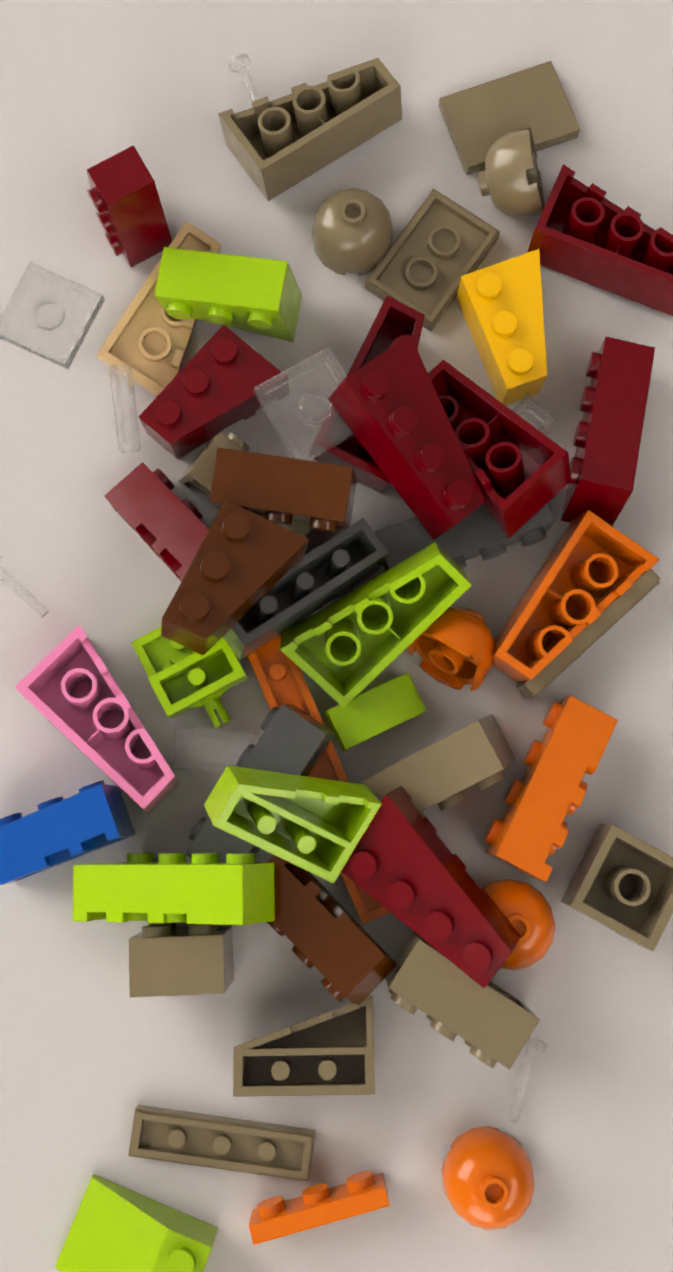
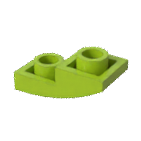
(375, 711)

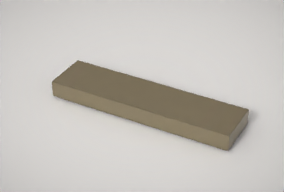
(591, 634)
(222, 1143)

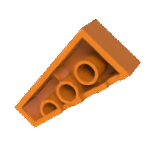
(570, 591)
(549, 787)

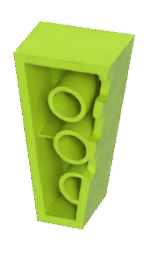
(375, 623)
(176, 889)

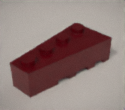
(390, 326)
(609, 431)
(409, 436)
(429, 890)

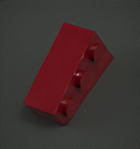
(129, 206)
(208, 394)
(159, 517)

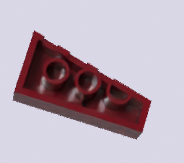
(604, 244)
(508, 456)

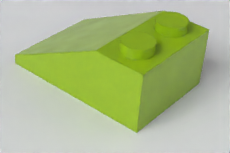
(133, 1234)

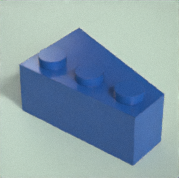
(62, 831)

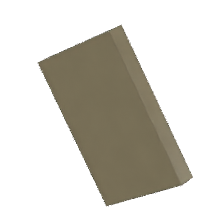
(506, 104)
(432, 256)

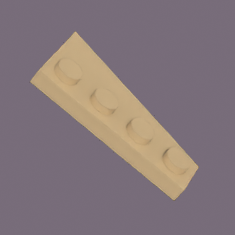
(146, 334)

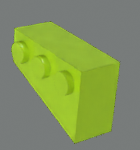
(230, 291)
(294, 816)

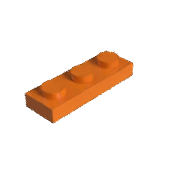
(318, 1206)

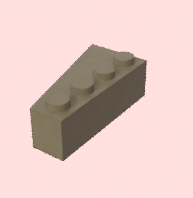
(312, 126)

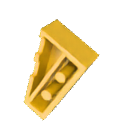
(507, 324)

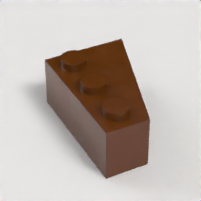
(285, 488)
(228, 575)
(326, 935)

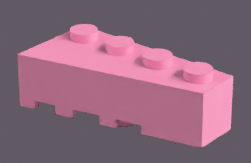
(91, 711)

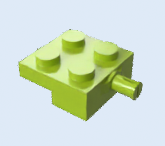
(187, 678)

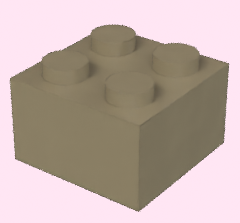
(624, 886)
(180, 960)

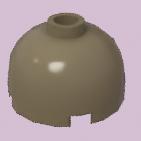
(513, 174)
(352, 231)

